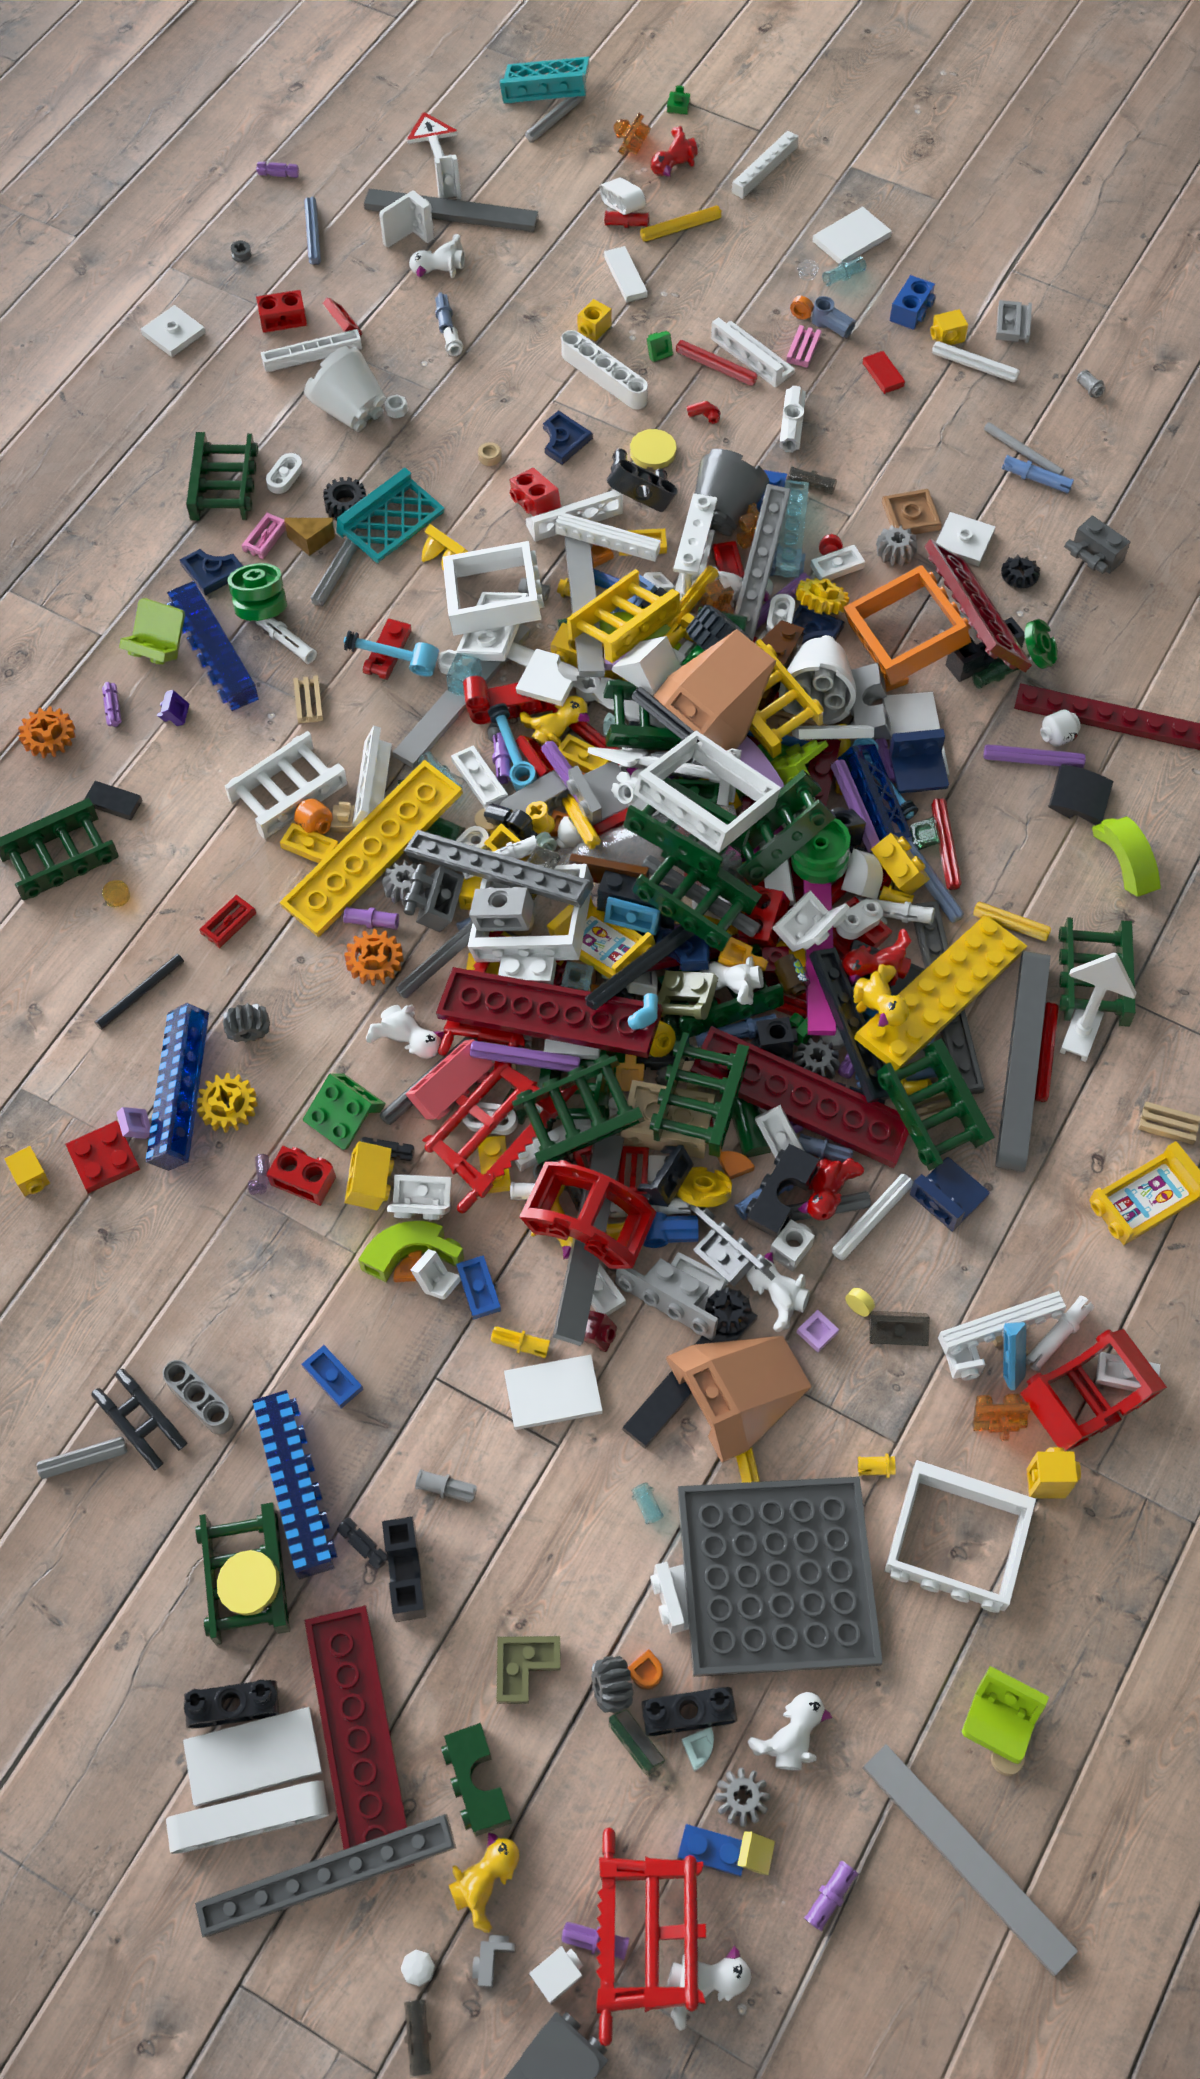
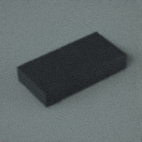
(114, 800)

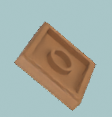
(913, 511)

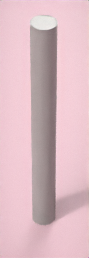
(1022, 449)

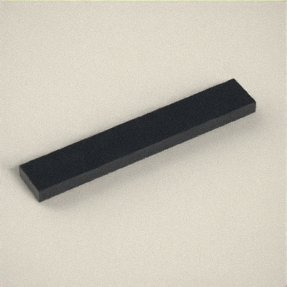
(849, 1021)
(671, 1395)

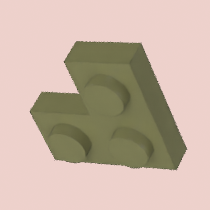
(519, 1656)

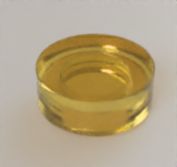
(115, 893)

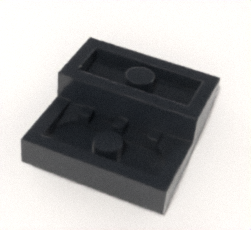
(1080, 794)

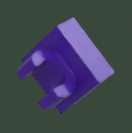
(174, 708)

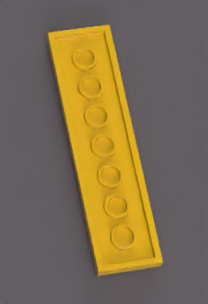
(370, 848)
(943, 991)

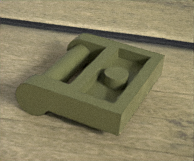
(687, 987)

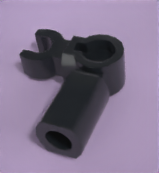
(517, 821)

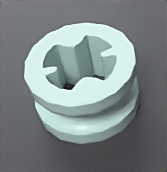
(545, 841)

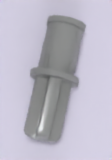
(445, 1486)

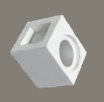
(788, 1255)
(557, 1973)

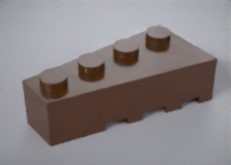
(785, 640)

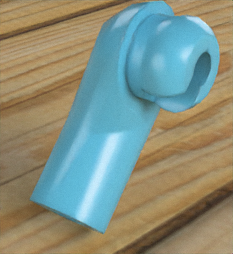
(646, 1015)

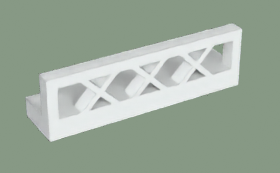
(751, 352)
(593, 509)
(372, 775)

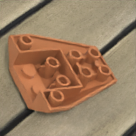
(720, 689)
(740, 1387)

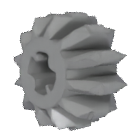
(896, 545)
(397, 882)
(751, 1804)

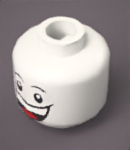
(1060, 728)

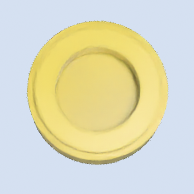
(860, 1302)

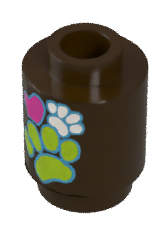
(791, 975)

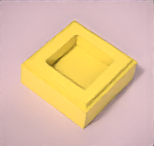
(756, 1853)

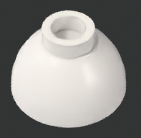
(568, 834)

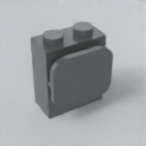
(560, 2053)

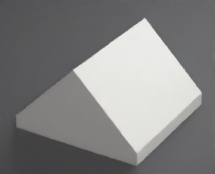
(648, 664)

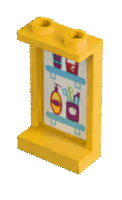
(603, 944)
(1148, 1194)

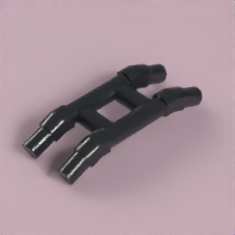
(156, 1419)

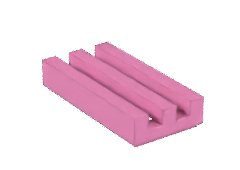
(807, 335)
(268, 537)

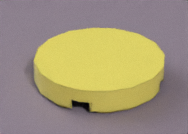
(653, 449)
(248, 1582)

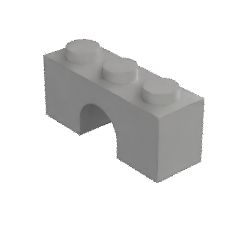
(869, 688)

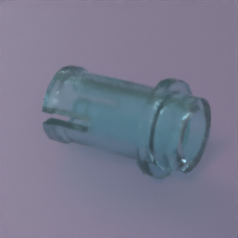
(647, 1503)

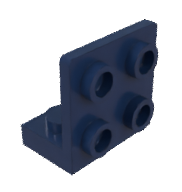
(918, 761)
(949, 1193)

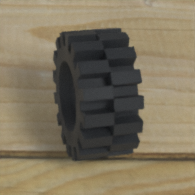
(339, 490)

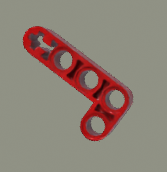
(481, 699)

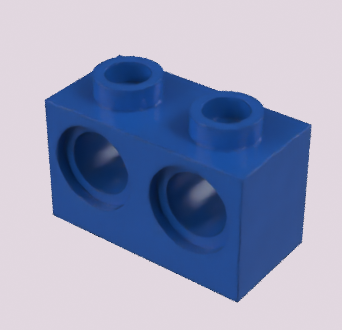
(912, 302)

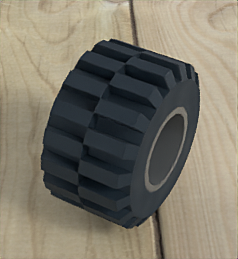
(711, 627)

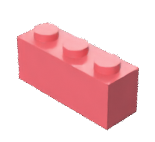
(448, 1082)

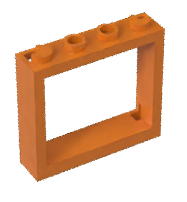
(923, 654)

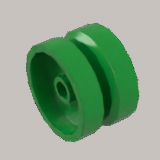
(257, 591)
(824, 856)

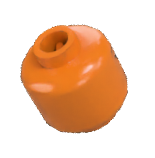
(313, 816)

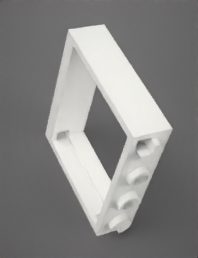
(499, 613)
(689, 814)
(560, 947)
(976, 1491)

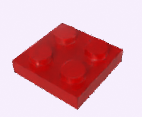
(102, 1157)

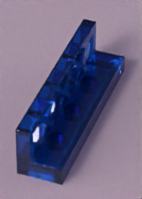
(872, 794)

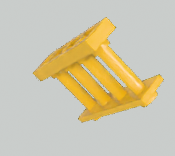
(628, 633)
(772, 738)

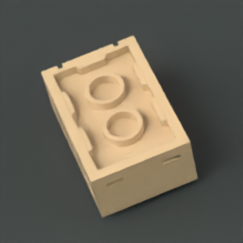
(645, 1097)

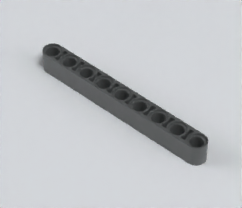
(1023, 1062)

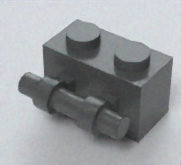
(1098, 546)
(439, 899)

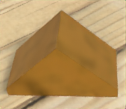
(310, 533)

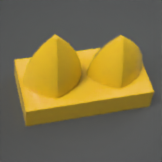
(437, 543)

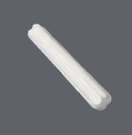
(975, 361)
(872, 1217)

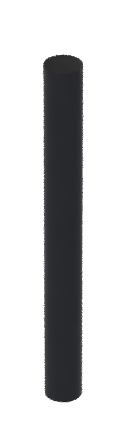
(139, 991)

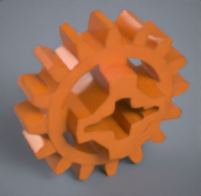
(46, 732)
(373, 957)

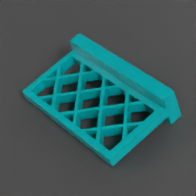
(541, 86)
(372, 506)

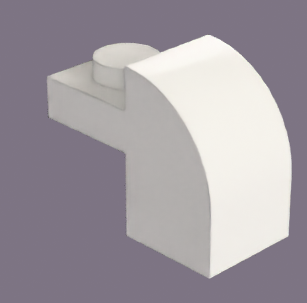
(863, 874)

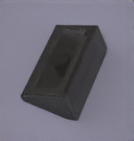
(899, 1328)

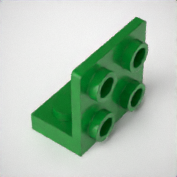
(341, 1109)

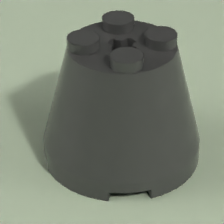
(733, 483)

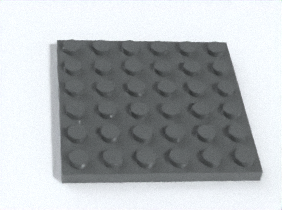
(778, 1576)

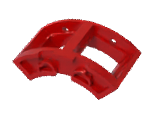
(613, 1253)
(1056, 1417)

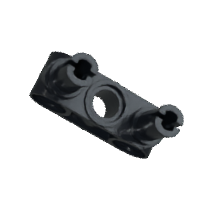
(629, 477)
(205, 1706)
(714, 1707)

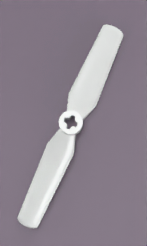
(586, 687)

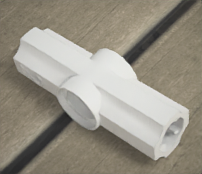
(792, 419)

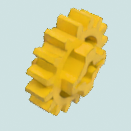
(822, 596)
(239, 1095)

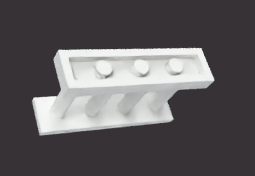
(695, 543)
(283, 813)

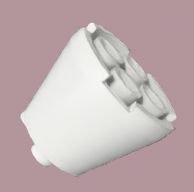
(346, 388)
(826, 676)

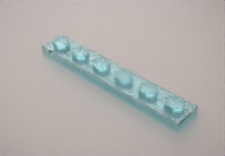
(792, 531)

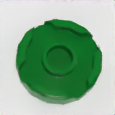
(1039, 644)

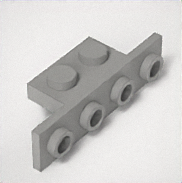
(671, 1293)

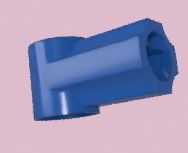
(671, 1230)

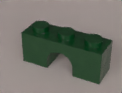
(484, 1809)

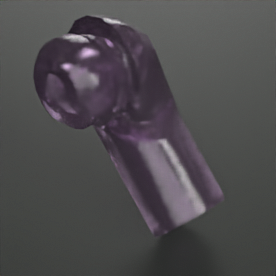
(262, 1166)

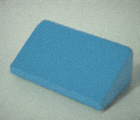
(632, 916)
(1014, 1354)

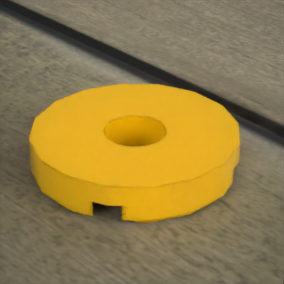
(705, 1188)

